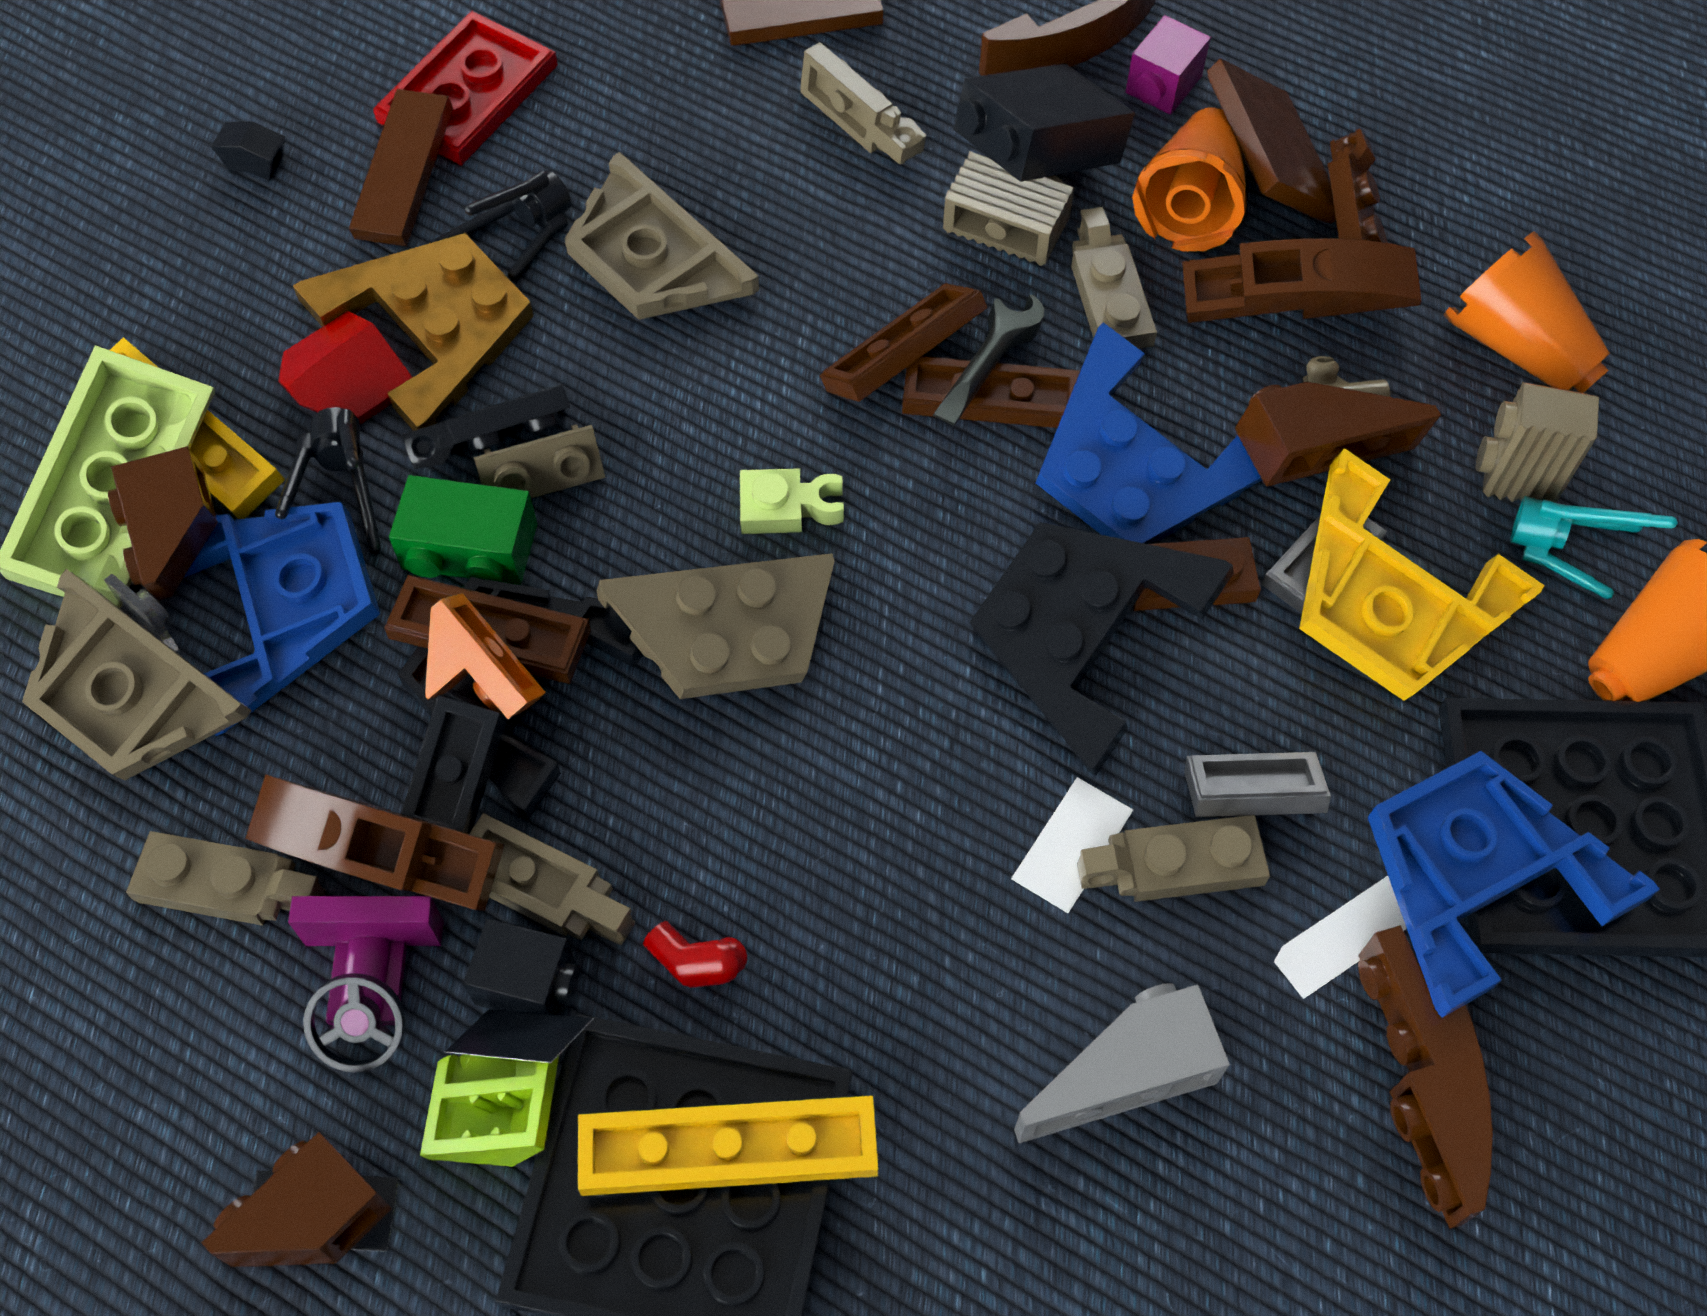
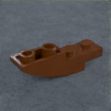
(1302, 275)
(375, 843)
(1446, 1094)

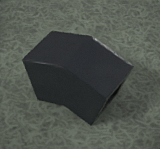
(249, 148)

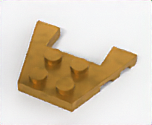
(444, 300)

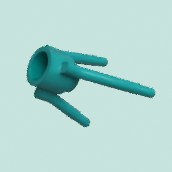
(1548, 524)

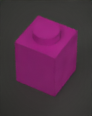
(1167, 64)

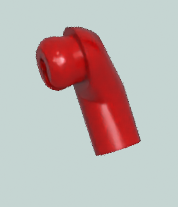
(696, 963)

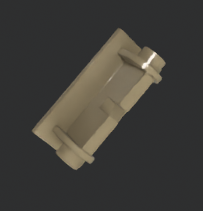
(544, 464)

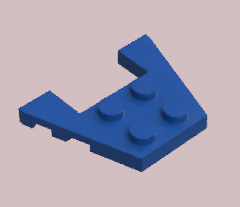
(1123, 471)
(299, 591)
(1471, 841)

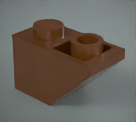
(166, 515)
(302, 1214)

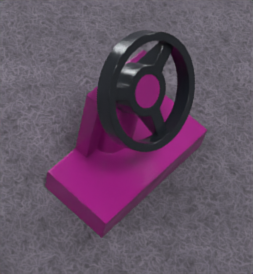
(367, 966)

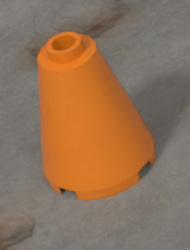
(1194, 185)
(1533, 319)
(1660, 634)

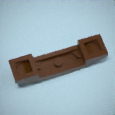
(1067, 40)

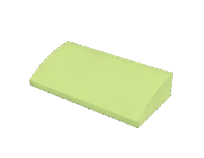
(113, 417)

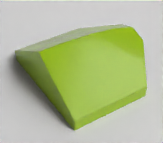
(488, 1110)

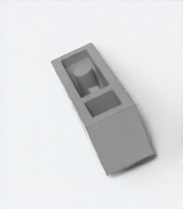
(1143, 1057)

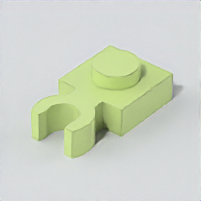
(777, 500)

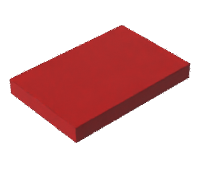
(484, 75)

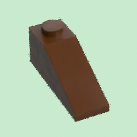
(1307, 424)

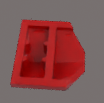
(343, 367)

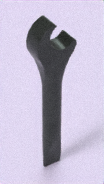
(1006, 331)

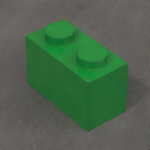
(463, 530)

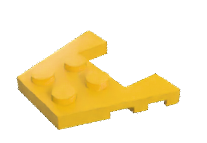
(1385, 608)

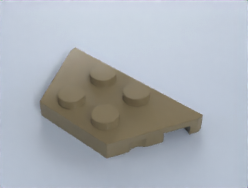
(652, 249)
(725, 623)
(121, 687)

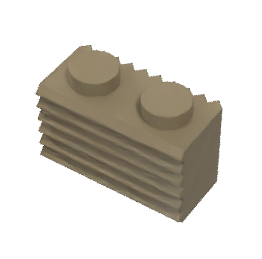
(1007, 213)
(1537, 443)

